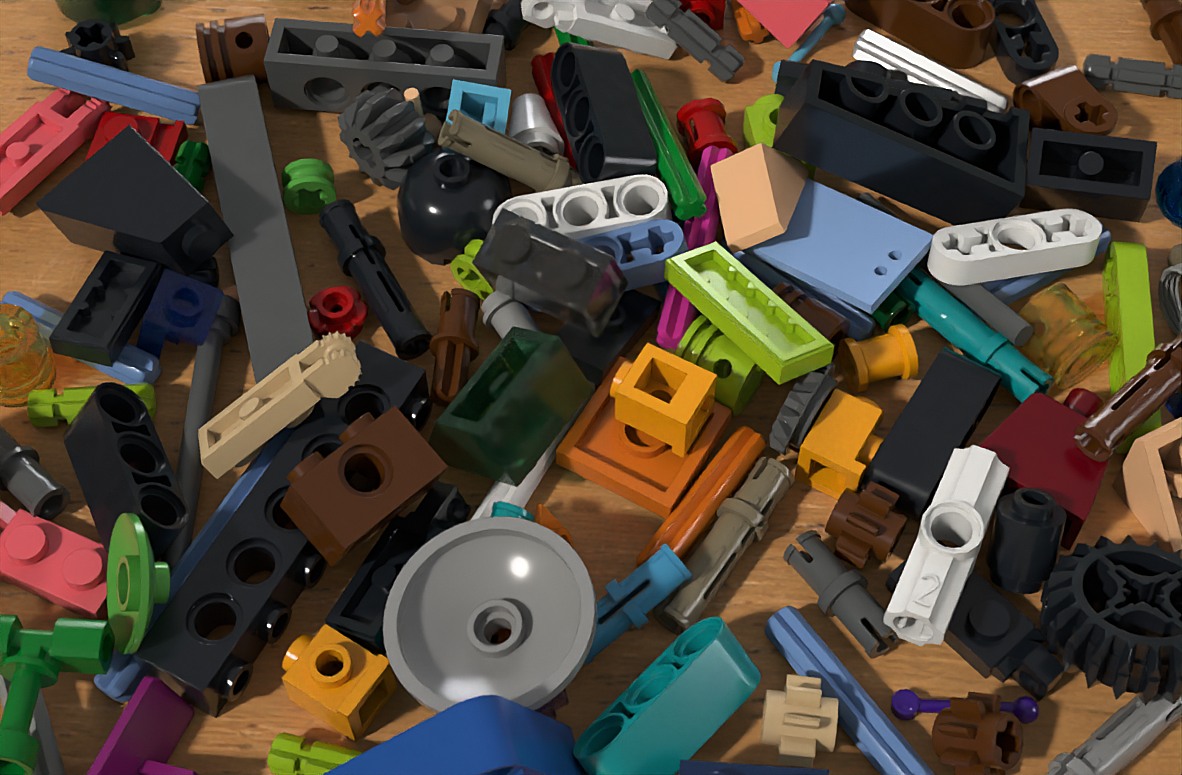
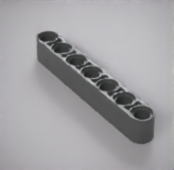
(255, 214)

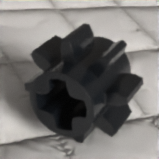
(100, 43)

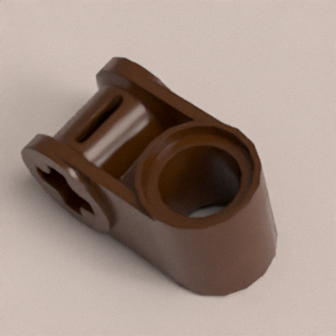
(1065, 103)

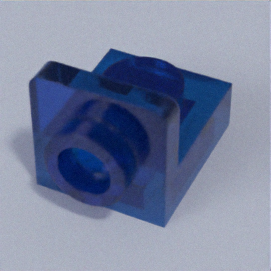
(178, 312)

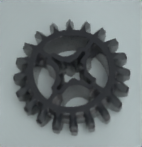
(1118, 617)

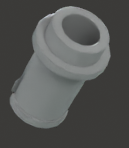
(504, 312)

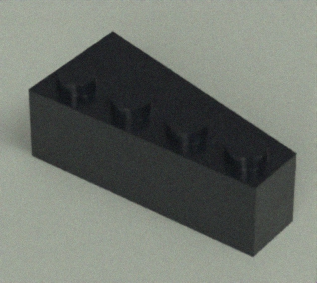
(907, 143)

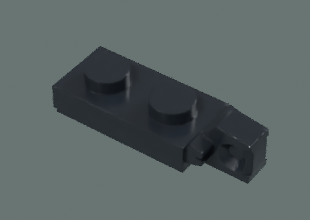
(362, 604)
(997, 637)

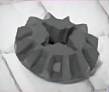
(802, 408)

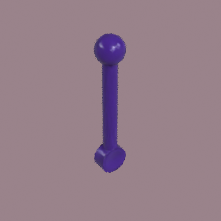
(907, 705)

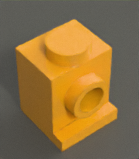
(664, 397)
(840, 444)
(345, 699)

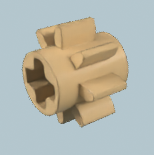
(799, 721)

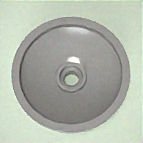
(483, 581)

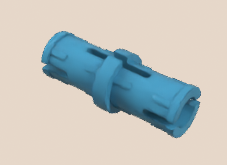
(663, 573)

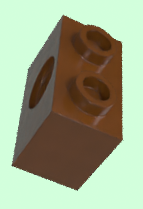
(336, 514)

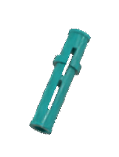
(974, 336)

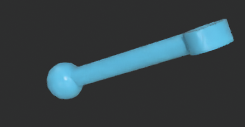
(832, 16)

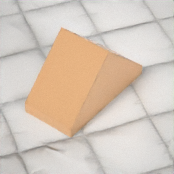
(757, 194)
(1153, 484)

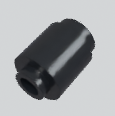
(1025, 540)

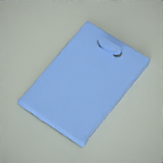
(845, 247)

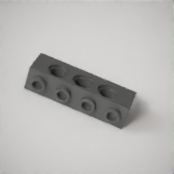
(329, 65)

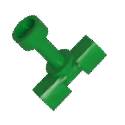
(33, 661)

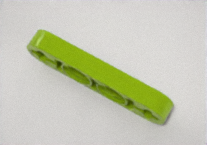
(1130, 319)

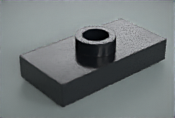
(107, 309)
(624, 329)

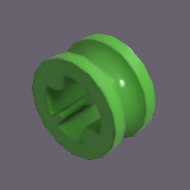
(308, 186)

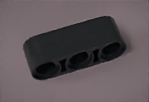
(601, 113)
(932, 424)
(125, 467)

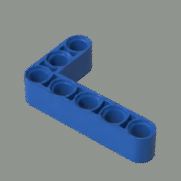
(474, 739)

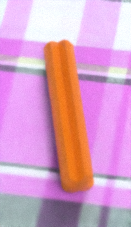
(702, 500)

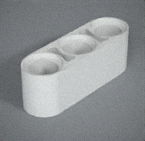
(599, 204)

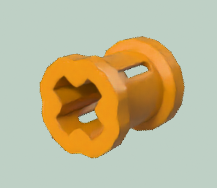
(878, 358)

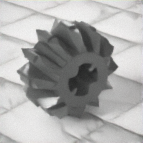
(384, 135)

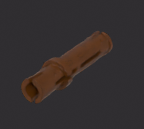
(1133, 402)

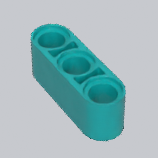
(671, 705)

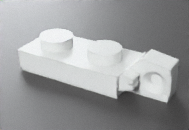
(606, 21)

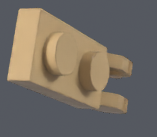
(278, 402)

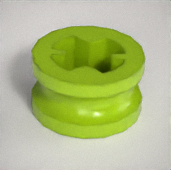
(466, 272)

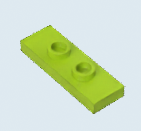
(748, 312)

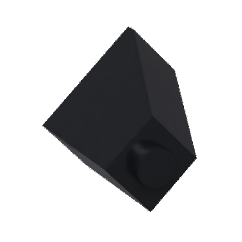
(136, 206)

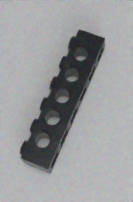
(255, 541)

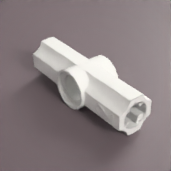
(937, 573)

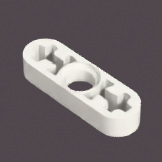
(976, 254)

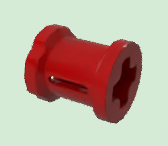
(708, 129)

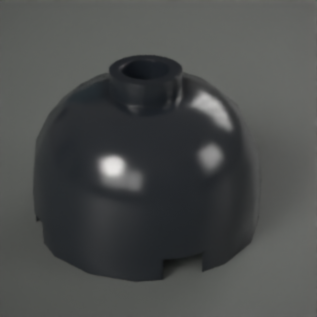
(448, 203)

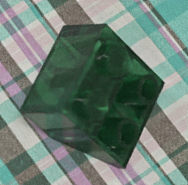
(511, 408)

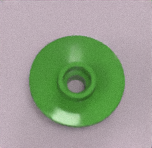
(133, 583)

